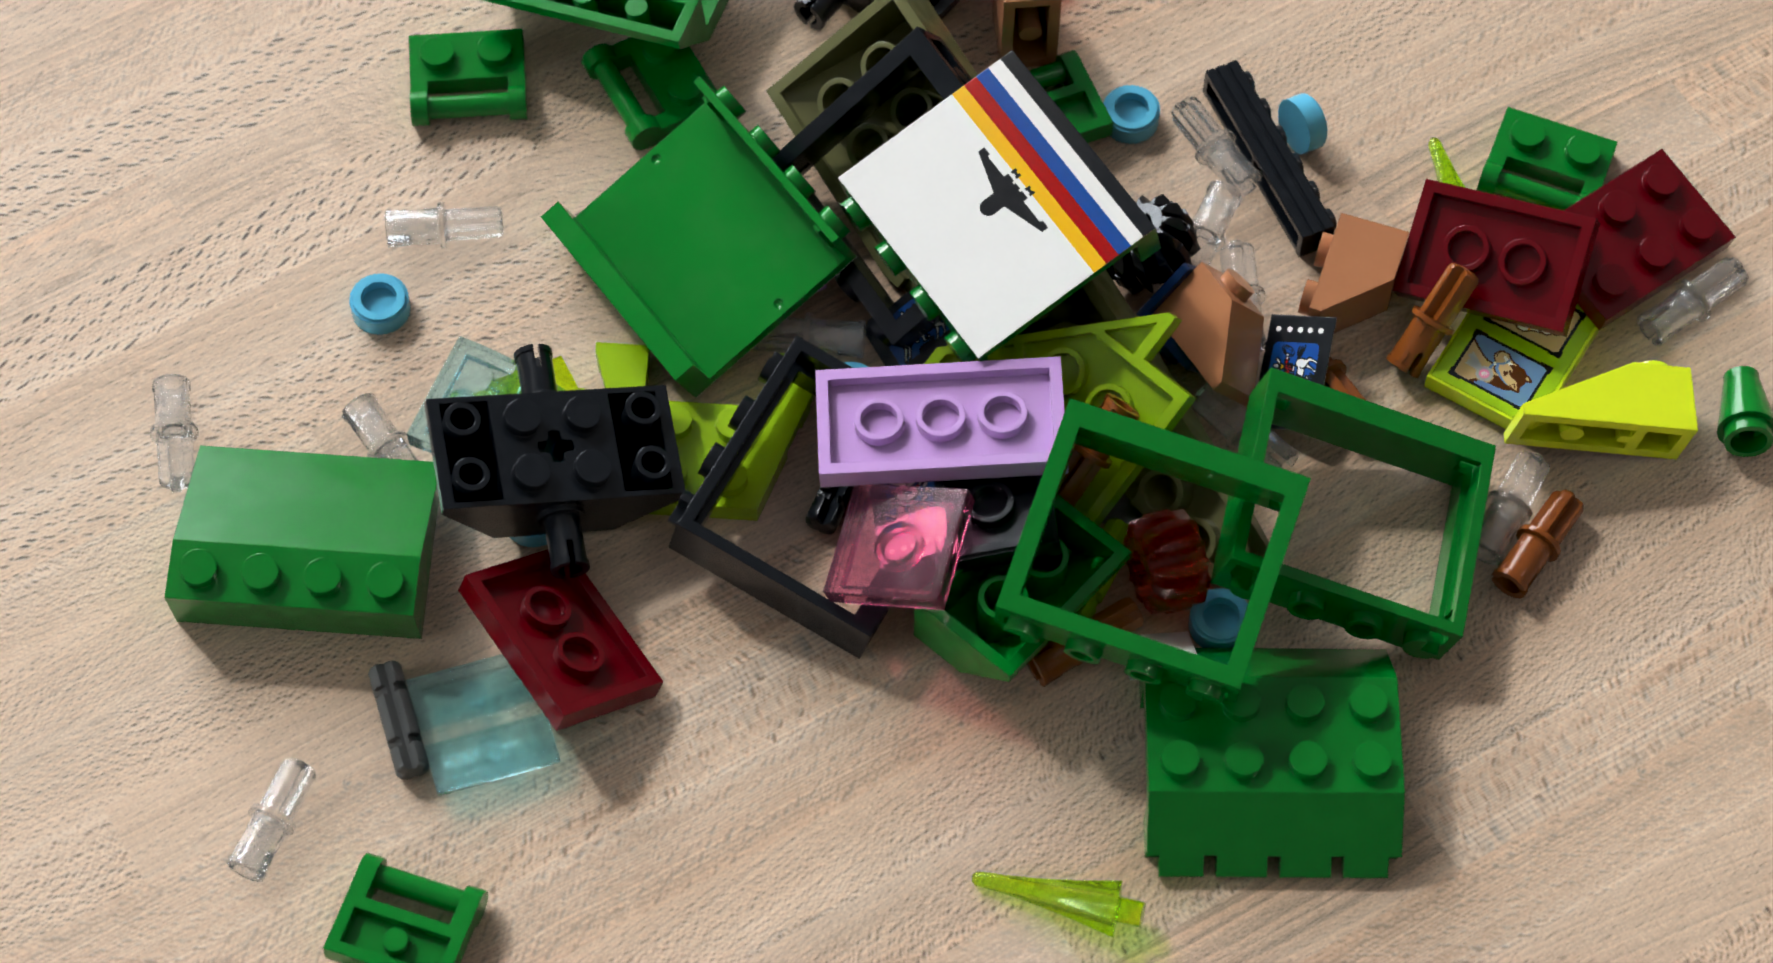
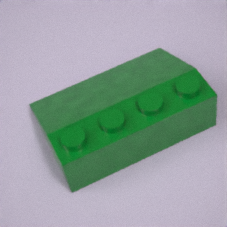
(304, 542)

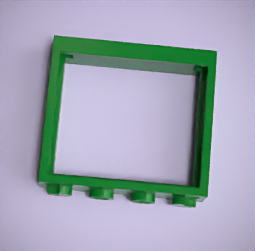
(1393, 440)
(1181, 458)

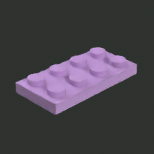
(937, 421)

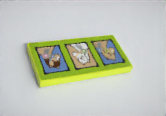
(1502, 365)

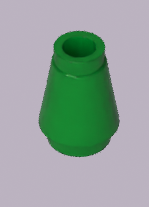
(1744, 413)

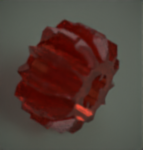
(1167, 561)

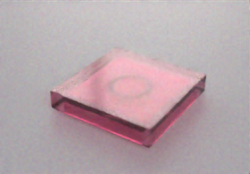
(899, 546)

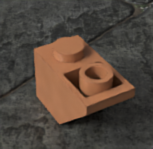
(1356, 273)

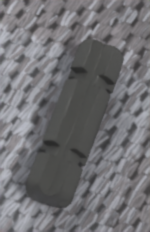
(398, 720)

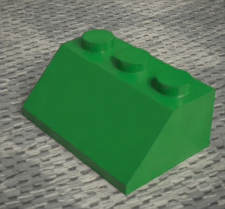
(967, 628)

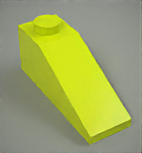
(1625, 411)

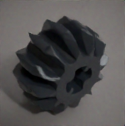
(1177, 245)

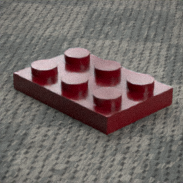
(1647, 237)
(1521, 252)
(560, 639)

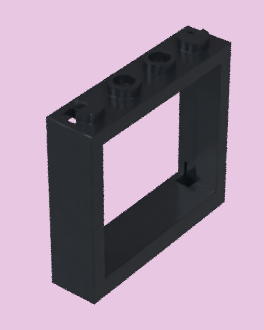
(914, 53)
(736, 565)

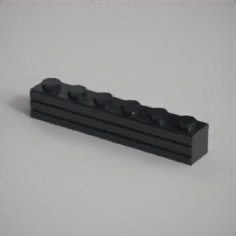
(1265, 145)

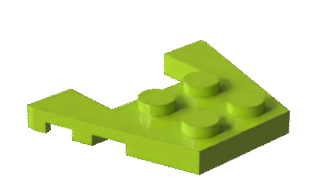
(703, 424)

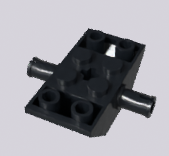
(554, 459)

